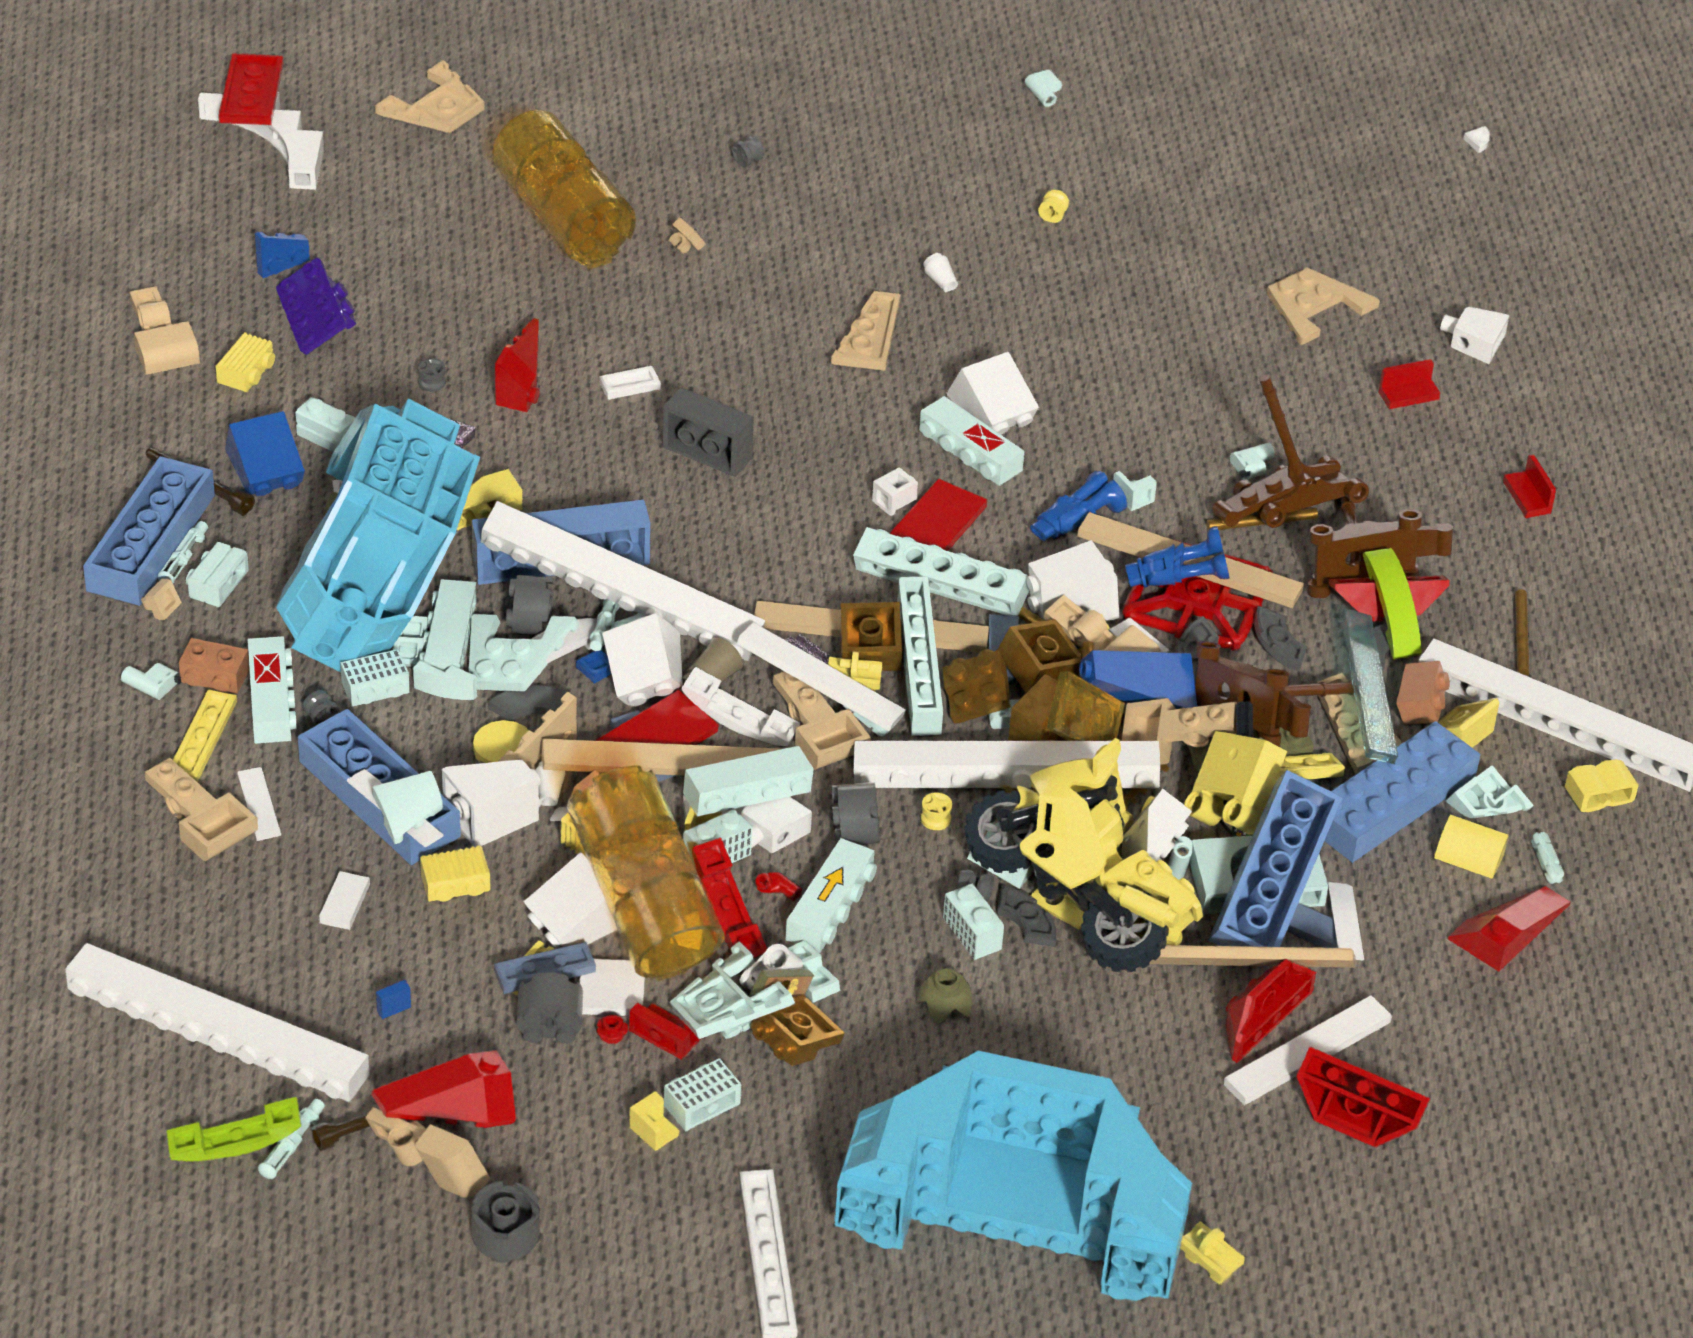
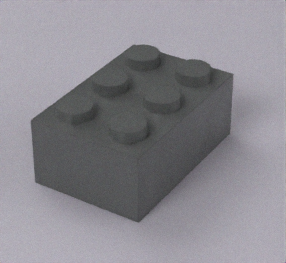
(708, 432)

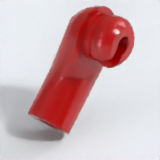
(777, 883)

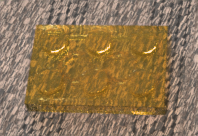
(1083, 711)

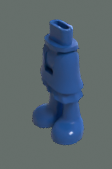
(1069, 512)
(1167, 566)

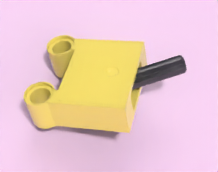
(1236, 771)

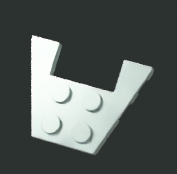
(512, 662)
(718, 1001)

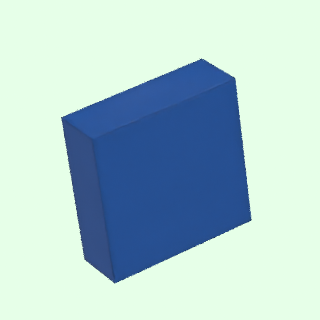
(594, 666)
(393, 999)

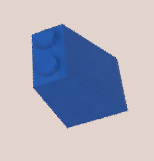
(264, 454)

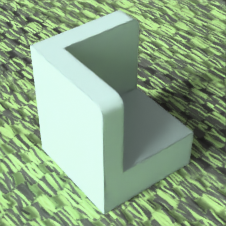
(1137, 492)

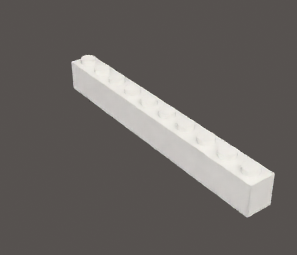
(614, 577)
(1566, 715)
(990, 762)
(217, 1022)

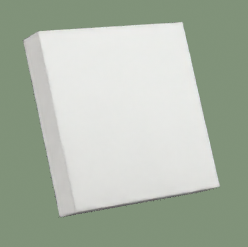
(612, 988)

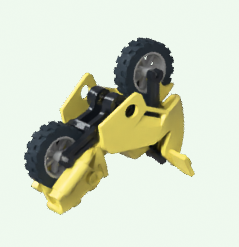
(1081, 824)

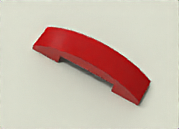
(714, 871)

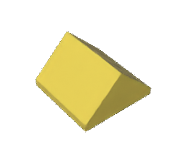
(1472, 721)

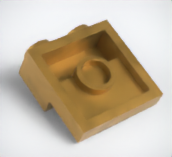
(976, 686)
(797, 1031)

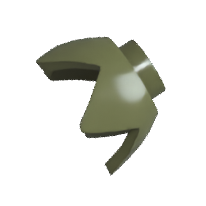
(945, 992)

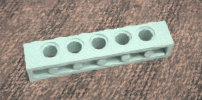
(1006, 599)
(920, 656)

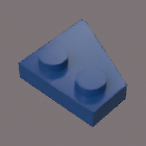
(280, 252)

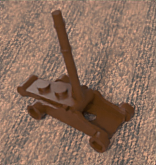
(1291, 485)
(1404, 536)
(1266, 690)

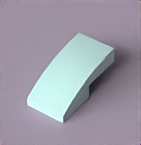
(411, 640)
(450, 684)
(823, 982)

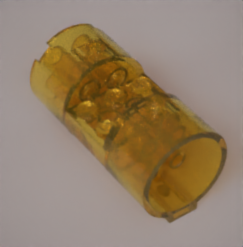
(564, 187)
(645, 872)

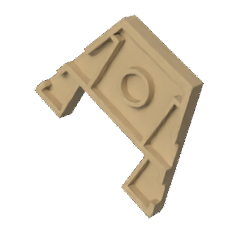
(442, 108)
(1311, 293)

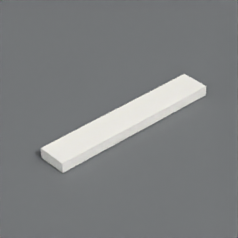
(821, 676)
(1285, 1061)
(768, 1254)

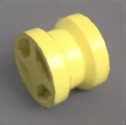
(1058, 201)
(936, 811)

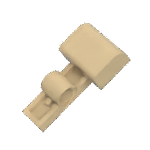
(161, 344)
(1092, 627)
(1164, 723)
(825, 734)
(209, 822)
(445, 1154)

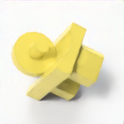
(863, 671)
(1211, 1252)

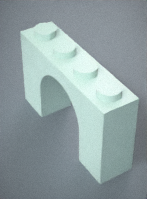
(1217, 858)

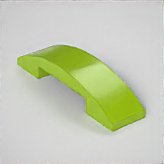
(1396, 602)
(237, 1137)

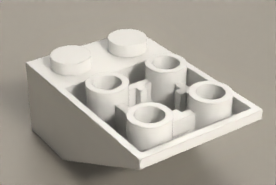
(1156, 827)

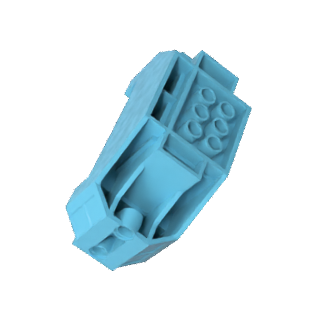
(380, 535)
(1021, 1160)

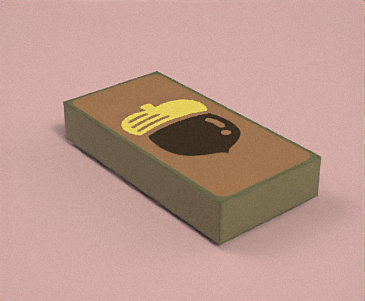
(794, 980)

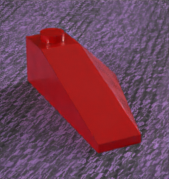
(518, 370)
(1508, 928)
(464, 1089)

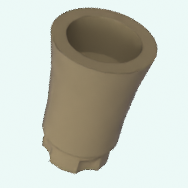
(718, 660)

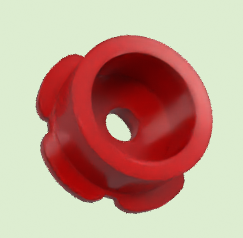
(611, 1029)

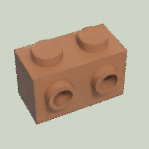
(214, 665)
(1422, 692)

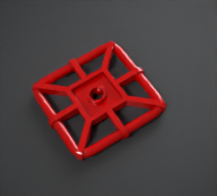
(1207, 604)

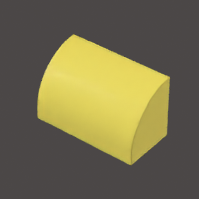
(1471, 846)

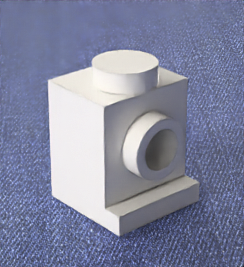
(894, 491)

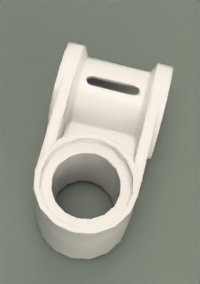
(771, 961)

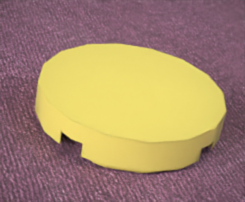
(497, 739)

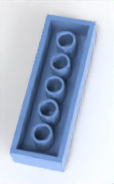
(613, 526)
(148, 530)
(347, 746)
(1394, 795)
(1276, 864)

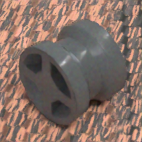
(747, 151)
(431, 375)
(320, 707)

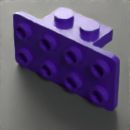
(315, 305)

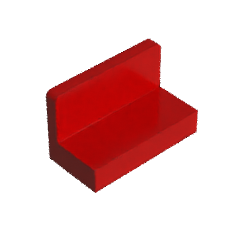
(1408, 384)
(1531, 489)
(662, 1029)

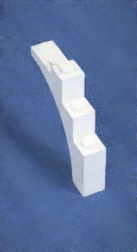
(299, 147)

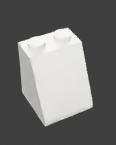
(994, 393)
(1079, 575)
(644, 659)
(492, 798)
(571, 906)

